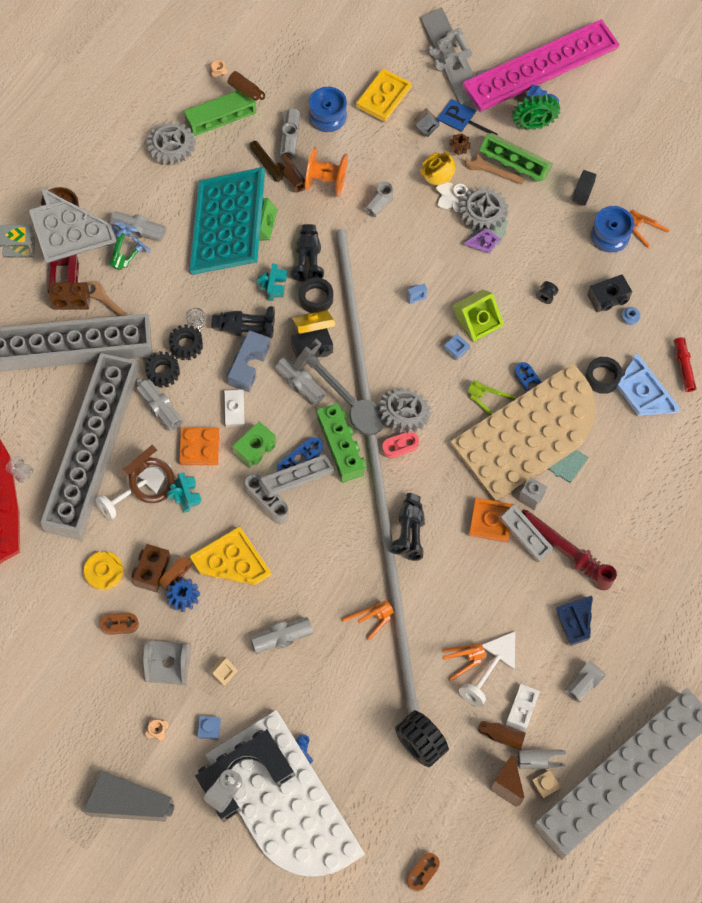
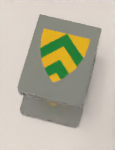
(17, 241)

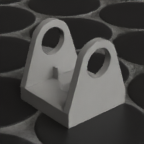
(157, 652)

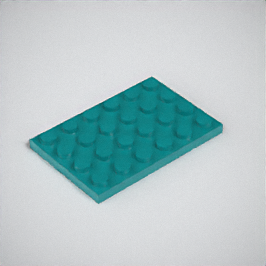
(227, 221)

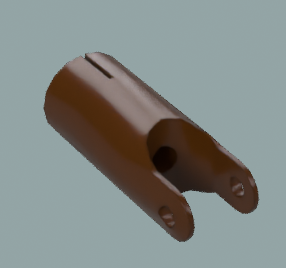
(245, 86)
(292, 174)
(502, 734)

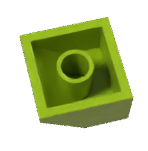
(478, 314)

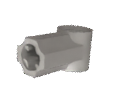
(379, 200)
(588, 678)

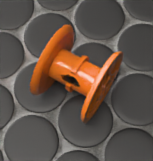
(326, 171)

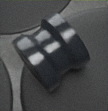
(547, 292)

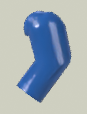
(303, 741)

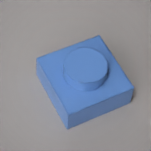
(417, 293)
(457, 346)
(209, 728)

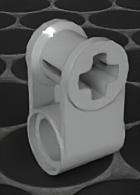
(222, 791)

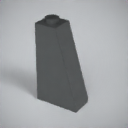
(126, 800)

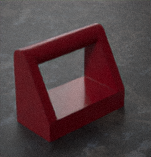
(73, 269)

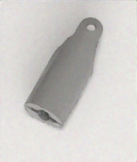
(539, 759)

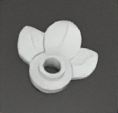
(449, 195)

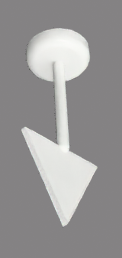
(151, 477)
(502, 649)

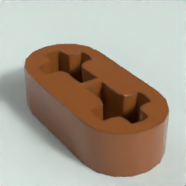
(176, 571)
(118, 619)
(419, 869)

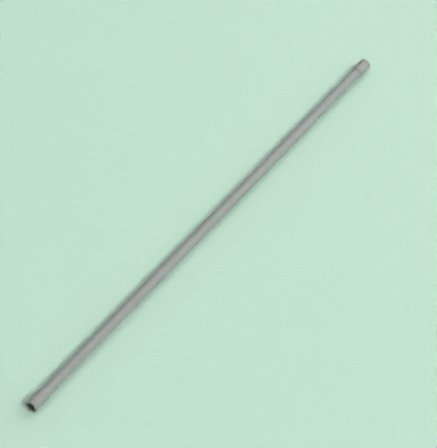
(411, 701)

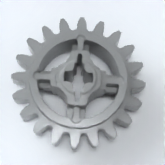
(170, 137)
(472, 208)
(404, 407)

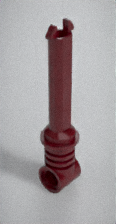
(580, 557)

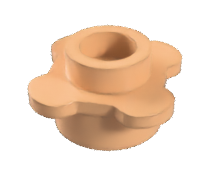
(218, 64)
(153, 724)

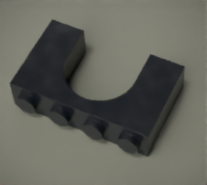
(259, 748)

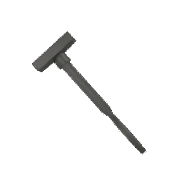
(363, 413)

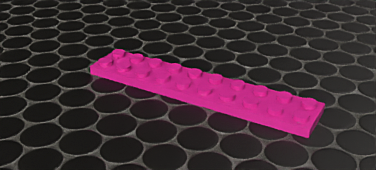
(540, 65)

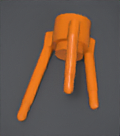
(638, 219)
(379, 610)
(472, 651)

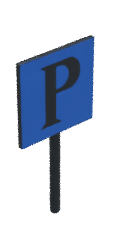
(459, 115)

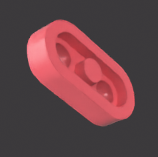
(399, 444)

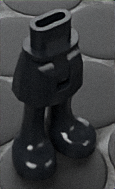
(307, 244)
(233, 322)
(412, 517)

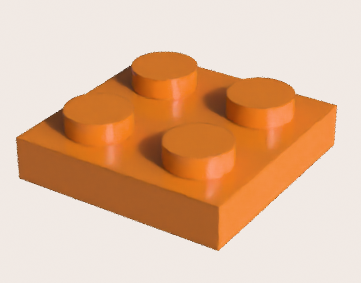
(199, 446)
(486, 520)

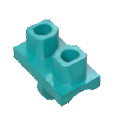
(275, 275)
(181, 492)

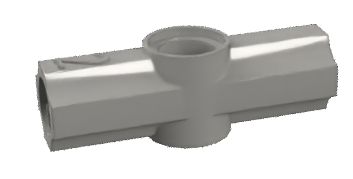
(290, 132)
(144, 227)
(300, 381)
(159, 405)
(281, 635)

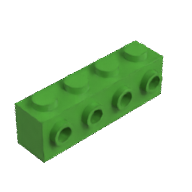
(516, 157)
(340, 442)

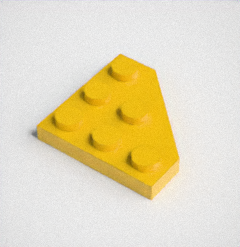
(231, 559)

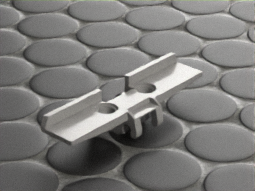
(445, 56)

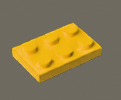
(384, 95)

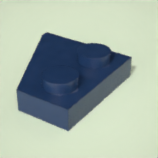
(576, 620)

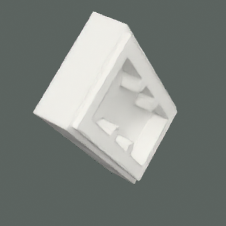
(234, 408)

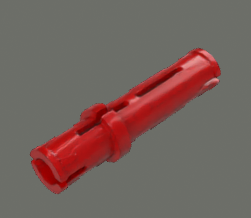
(683, 358)

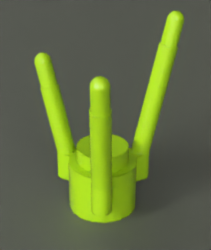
(479, 390)

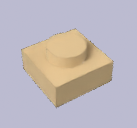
(223, 671)
(546, 784)

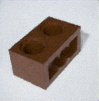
(69, 296)
(156, 568)

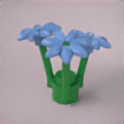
(117, 259)

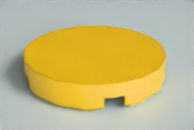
(103, 570)

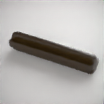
(266, 161)

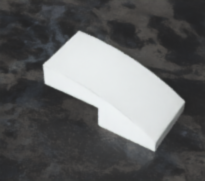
(522, 708)

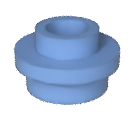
(630, 320)

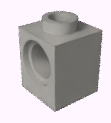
(532, 493)

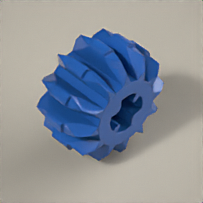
(188, 589)

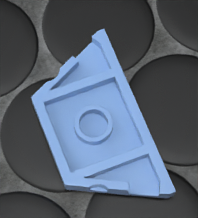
(645, 391)

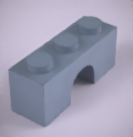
(252, 347)

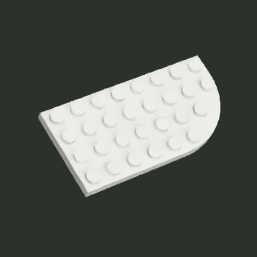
(291, 822)

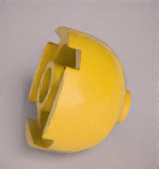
(438, 168)

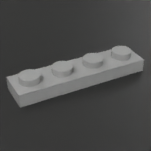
(296, 476)

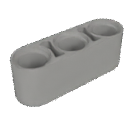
(268, 507)

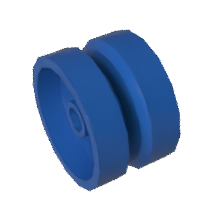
(327, 109)
(612, 229)

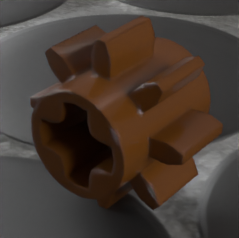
(459, 144)

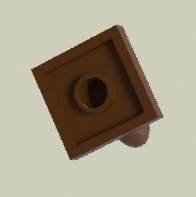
(137, 466)

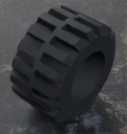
(421, 738)

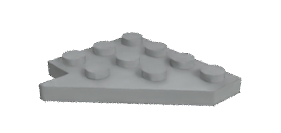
(67, 229)

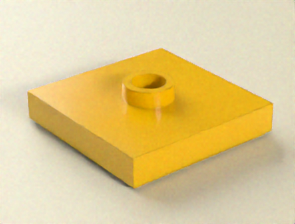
(313, 321)

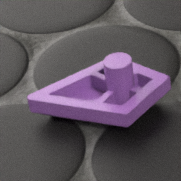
(483, 241)

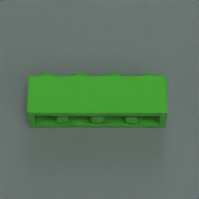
(219, 112)

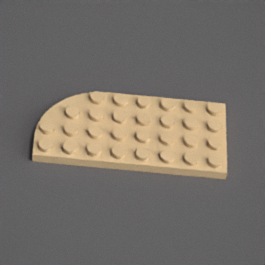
(529, 433)

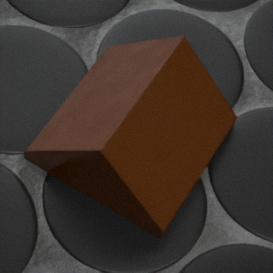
(509, 784)

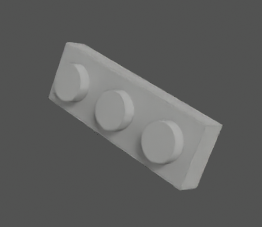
(526, 533)

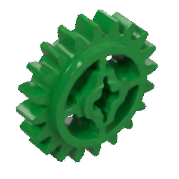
(536, 112)

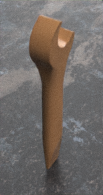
(480, 164)
(100, 295)

